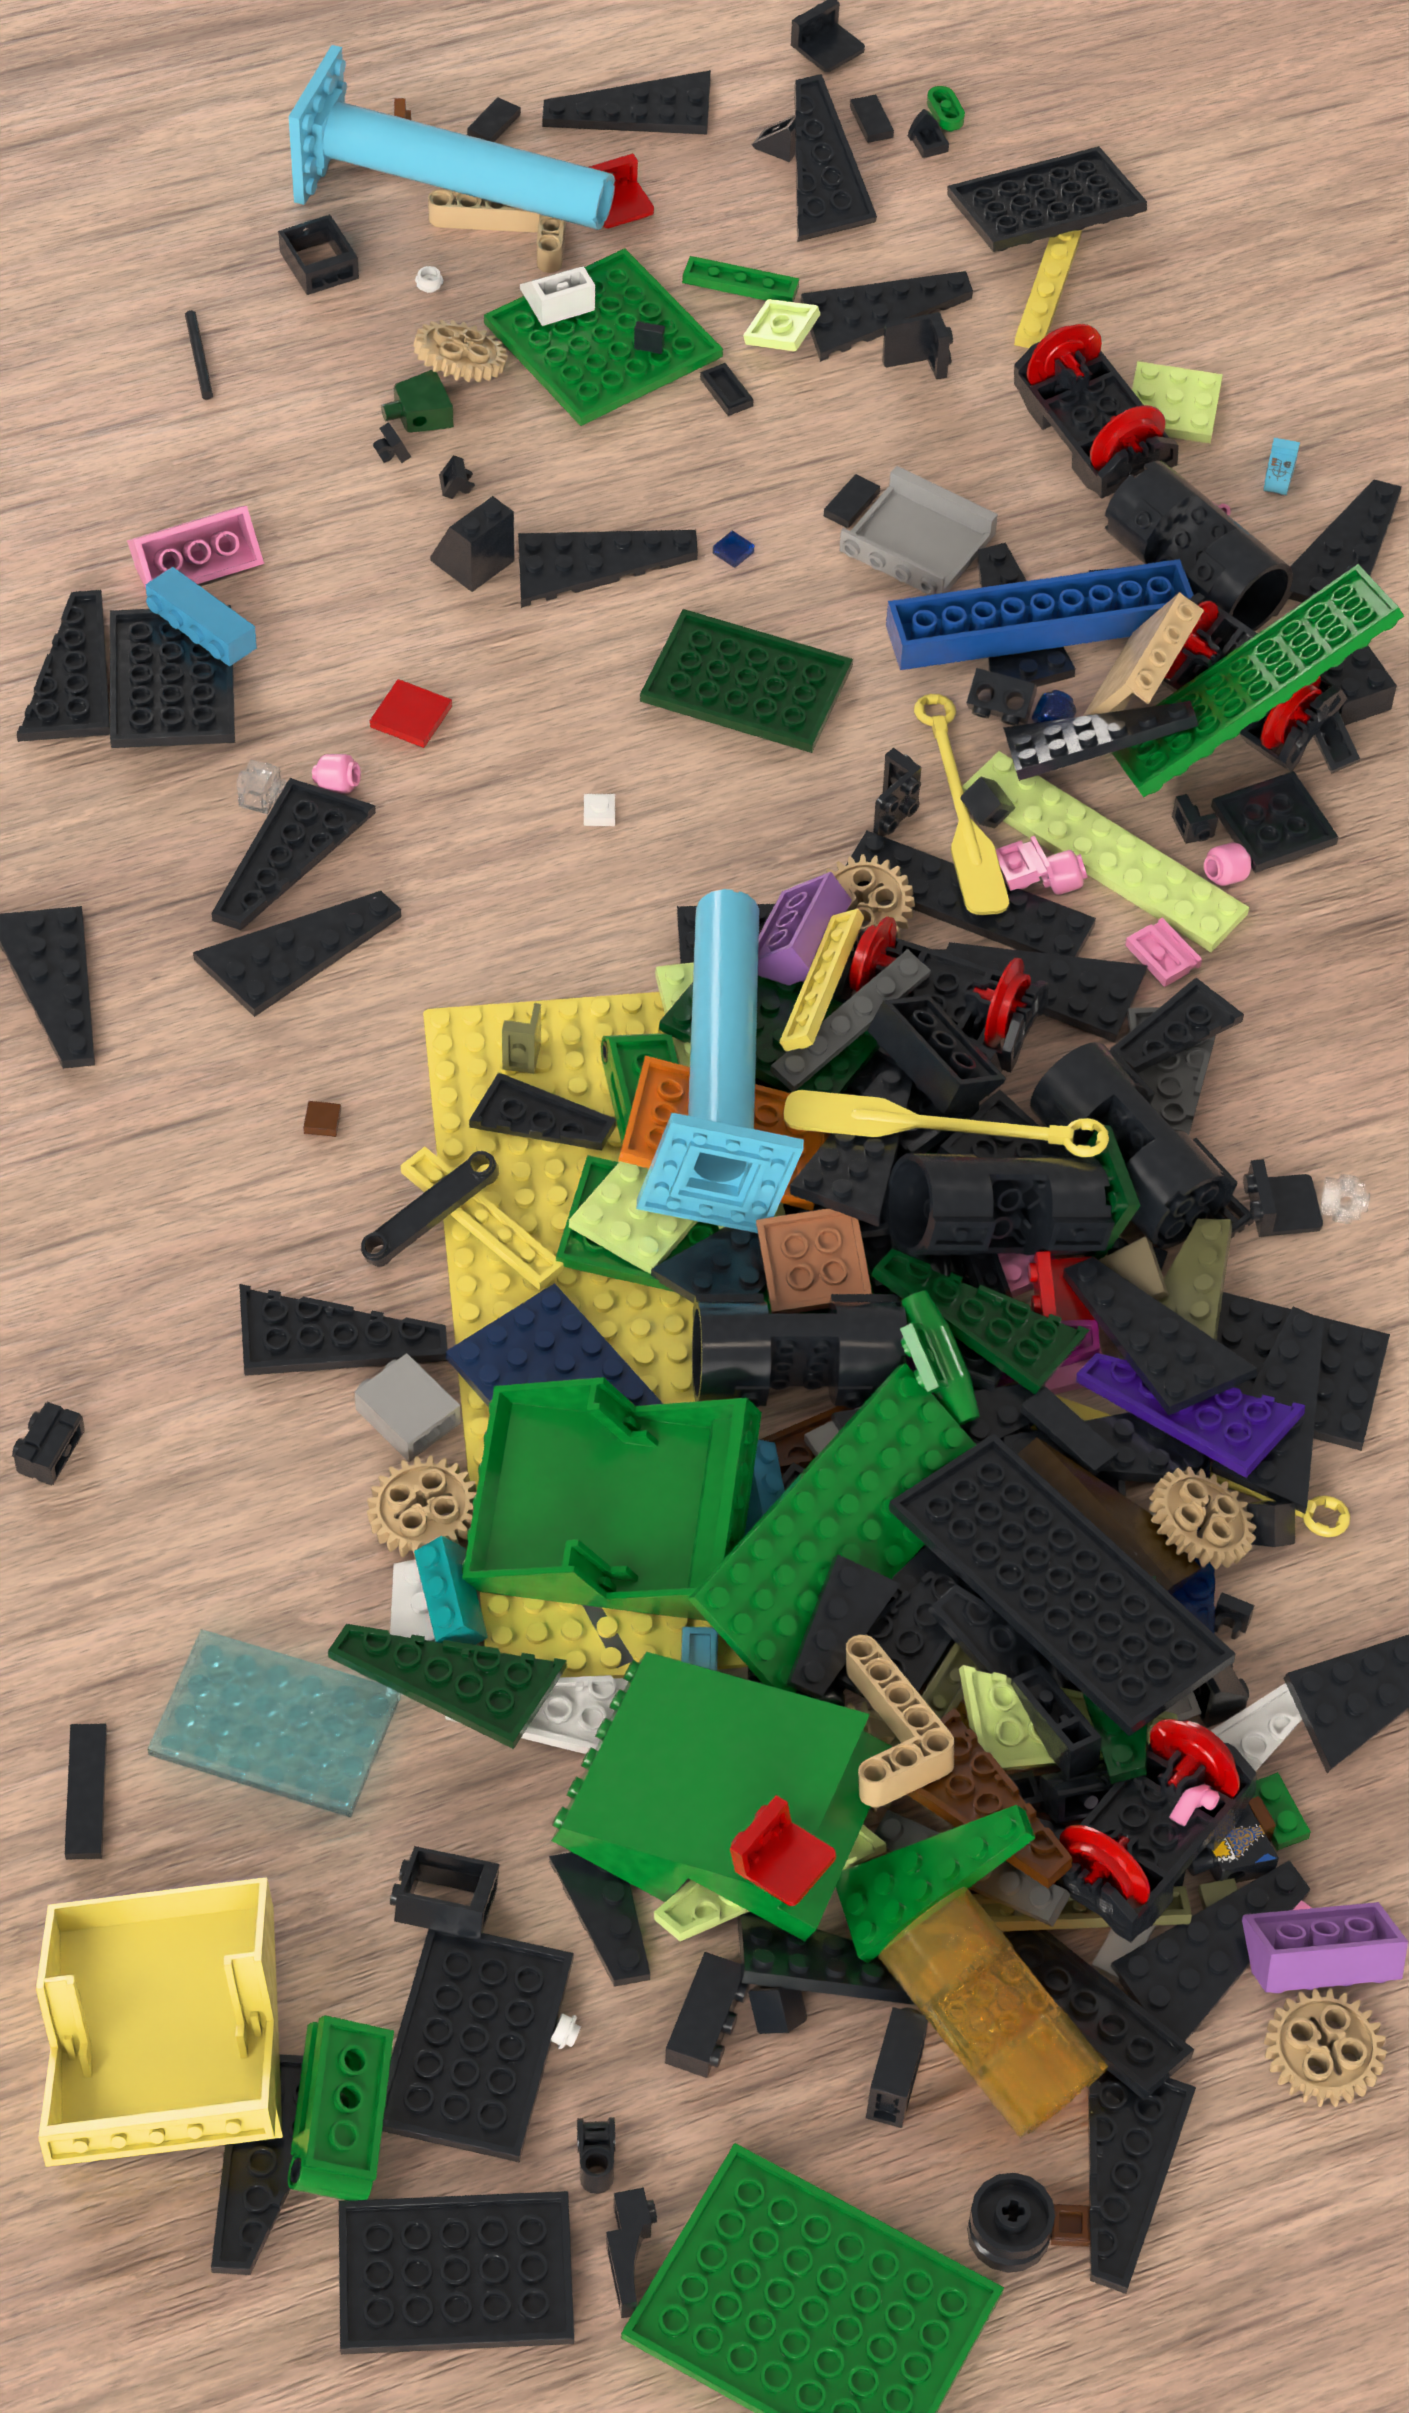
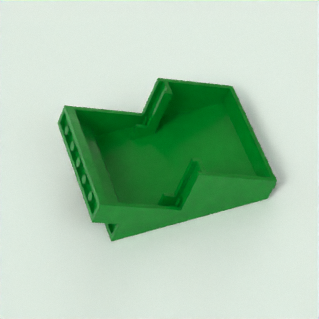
(608, 1496)
(691, 1768)

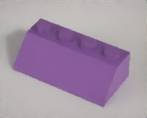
(797, 927)
(1324, 1947)

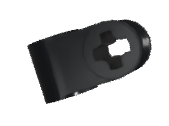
(596, 2148)

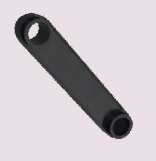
(430, 1208)

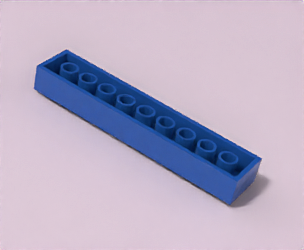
(1030, 614)

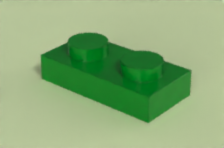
(1289, 1822)

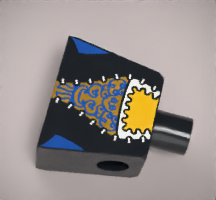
(1241, 1855)

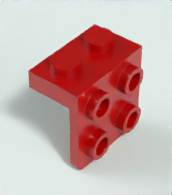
(629, 199)
(1051, 1290)
(780, 1854)

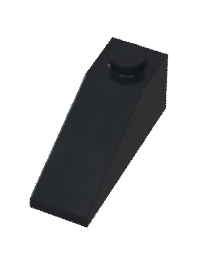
(1059, 1723)

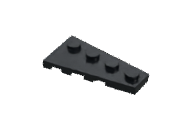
(1177, 1025)
(607, 1915)

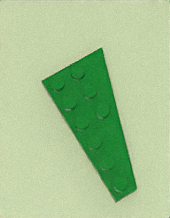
(902, 1885)

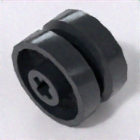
(1010, 2222)

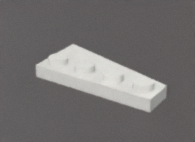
(409, 1605)
(1261, 1726)

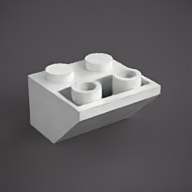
(560, 295)

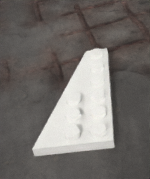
(574, 1712)

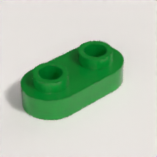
(945, 108)

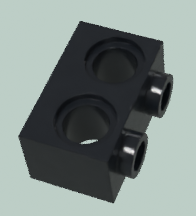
(1004, 688)

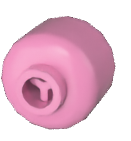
(337, 773)
(1227, 864)
(1067, 872)

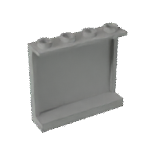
(920, 533)

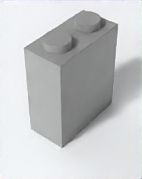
(407, 1407)

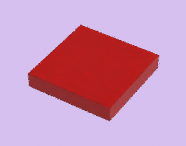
(411, 713)

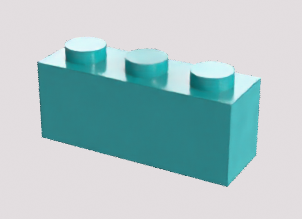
(449, 1598)

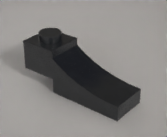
(1336, 744)
(634, 2222)

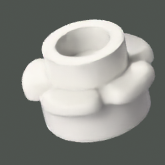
(429, 279)
(565, 2031)

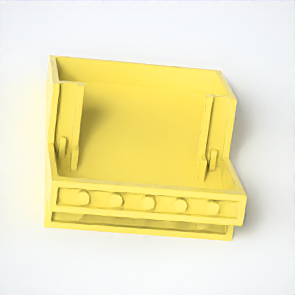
(160, 2022)

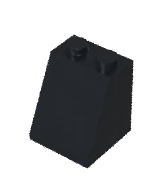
(477, 545)

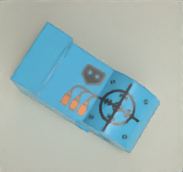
(1281, 466)

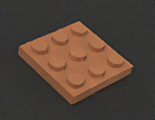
(811, 1258)

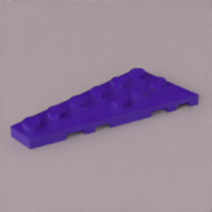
(1225, 1427)

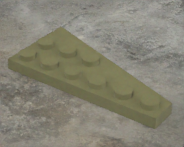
(1199, 1274)

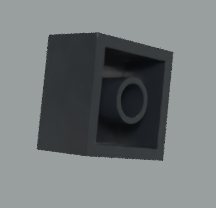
(1364, 683)

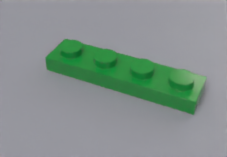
(739, 280)

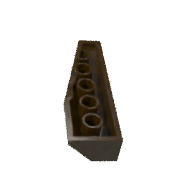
(1114, 1515)

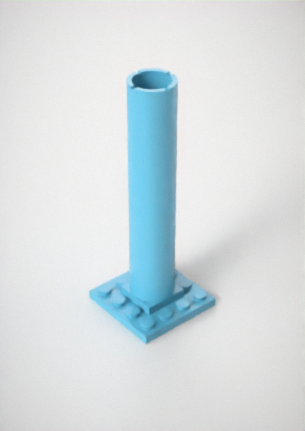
(328, 129)
(713, 1159)

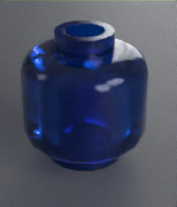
(1054, 706)

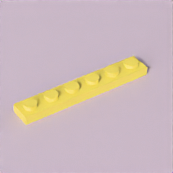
(1047, 288)
(821, 980)
(489, 1224)

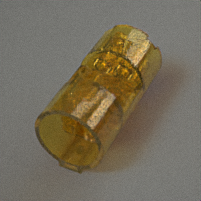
(992, 2012)

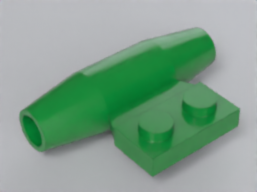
(937, 1358)

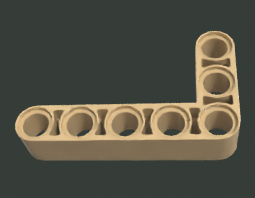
(463, 211)
(925, 1744)

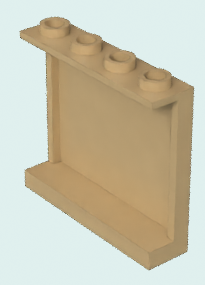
(1147, 656)

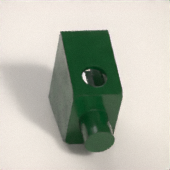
(420, 404)

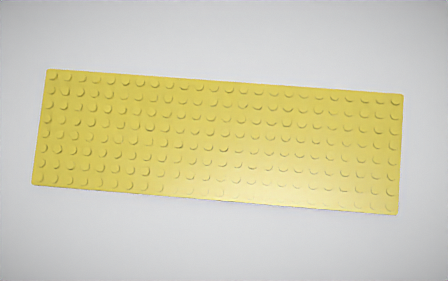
(537, 1191)

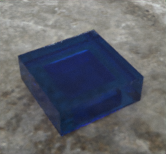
(733, 549)

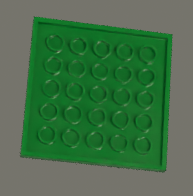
(592, 356)

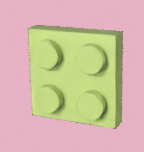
(781, 325)

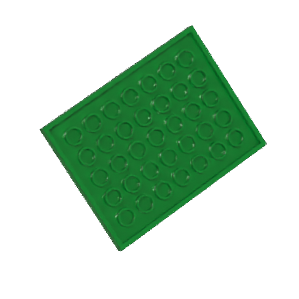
(808, 2301)

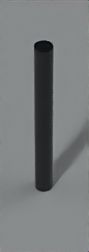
(199, 355)

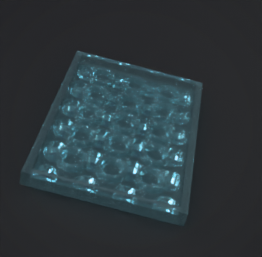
(275, 1723)

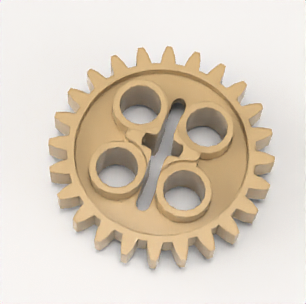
(460, 350)
(868, 897)
(422, 1505)
(1224, 1524)
(1354, 2037)

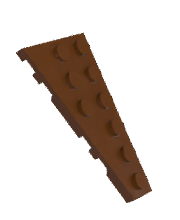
(982, 1788)

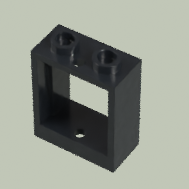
(326, 272)
(451, 1872)
(897, 2066)

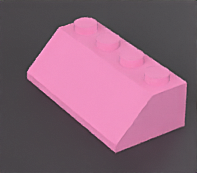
(199, 548)

